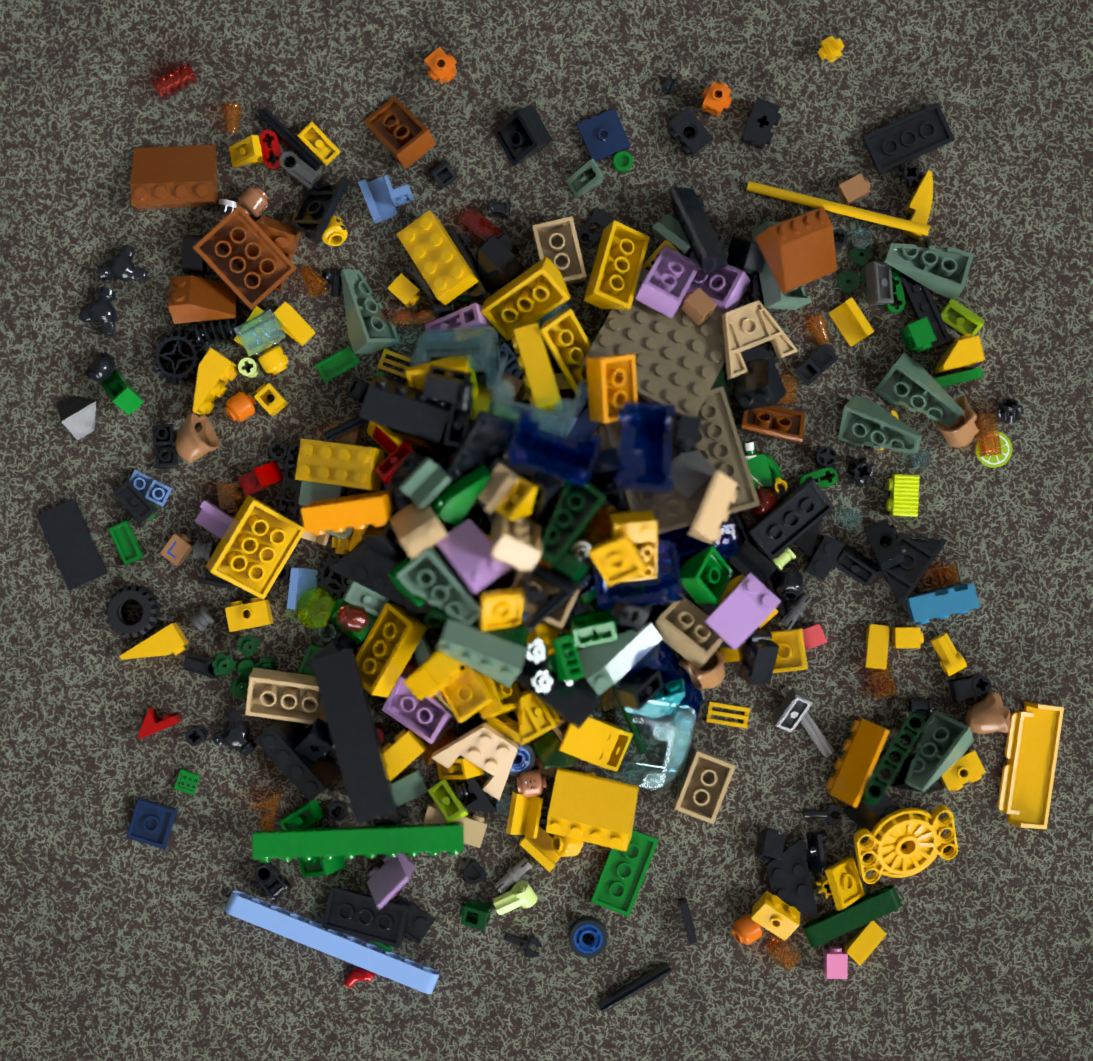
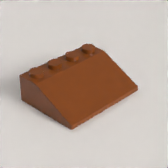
(174, 177)
(800, 249)
(244, 257)

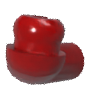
(358, 974)

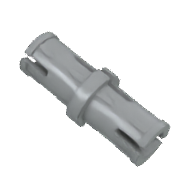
(513, 875)

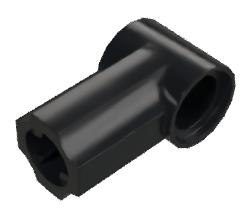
(200, 665)

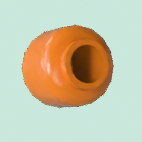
(240, 407)
(746, 930)

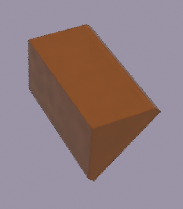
(774, 423)

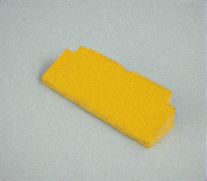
(1030, 765)

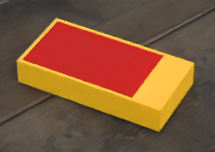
(384, 437)

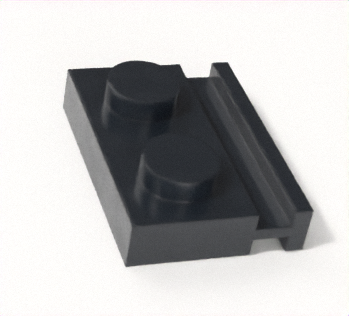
(417, 922)

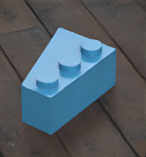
(942, 603)

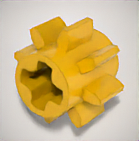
(831, 49)
(341, 546)
(821, 882)

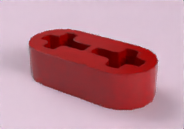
(266, 150)

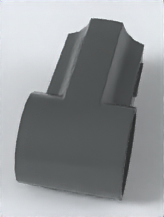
(300, 170)

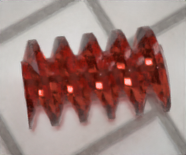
(174, 80)

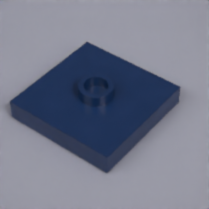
(603, 135)
(152, 823)

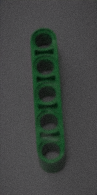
(515, 634)
(897, 750)
(855, 915)

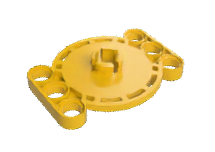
(918, 835)

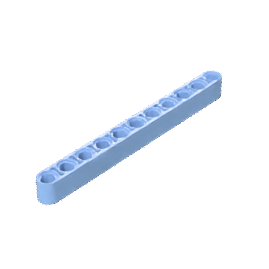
(331, 942)

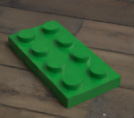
(624, 874)

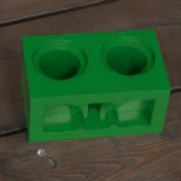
(918, 335)
(594, 629)

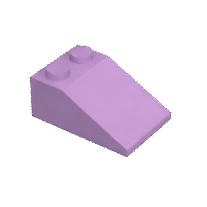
(668, 281)
(722, 286)
(471, 556)
(742, 611)
(422, 717)
(389, 878)

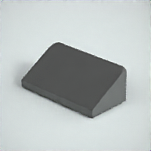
(879, 283)
(791, 710)

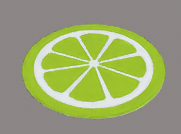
(998, 460)

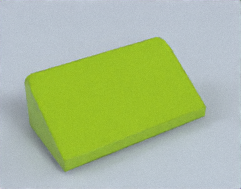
(961, 318)
(447, 801)

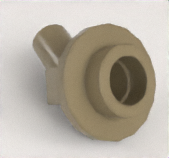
(581, 548)

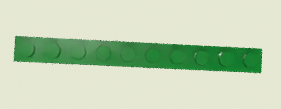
(357, 841)

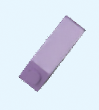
(465, 317)

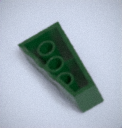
(570, 519)

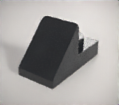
(482, 801)

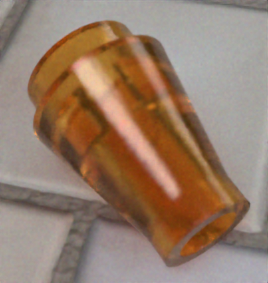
(232, 116)
(314, 283)
(818, 328)

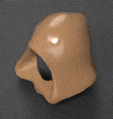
(963, 429)
(195, 443)
(709, 675)
(989, 715)

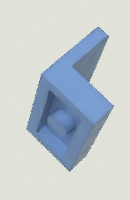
(399, 195)
(378, 199)
(300, 581)

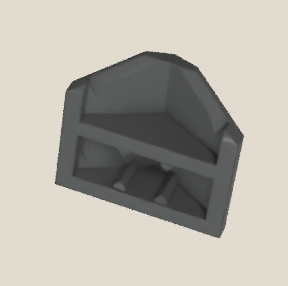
(690, 472)

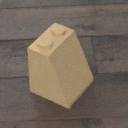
(418, 528)

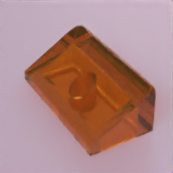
(447, 737)

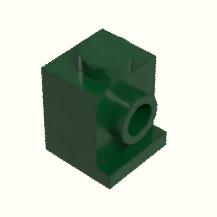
(571, 566)
(475, 914)

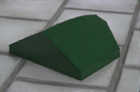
(549, 754)

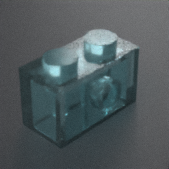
(259, 333)

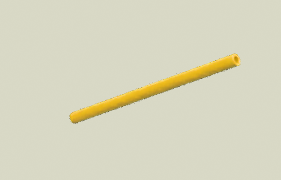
(838, 208)

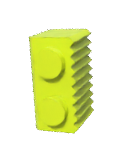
(903, 495)

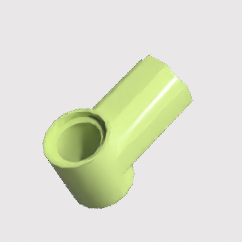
(520, 895)

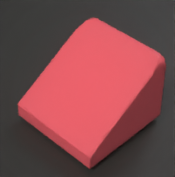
(813, 636)

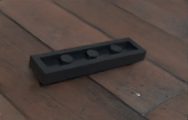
(924, 306)

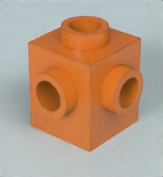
(441, 66)
(716, 98)

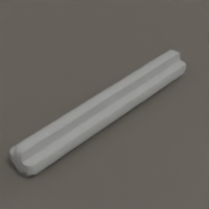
(812, 729)

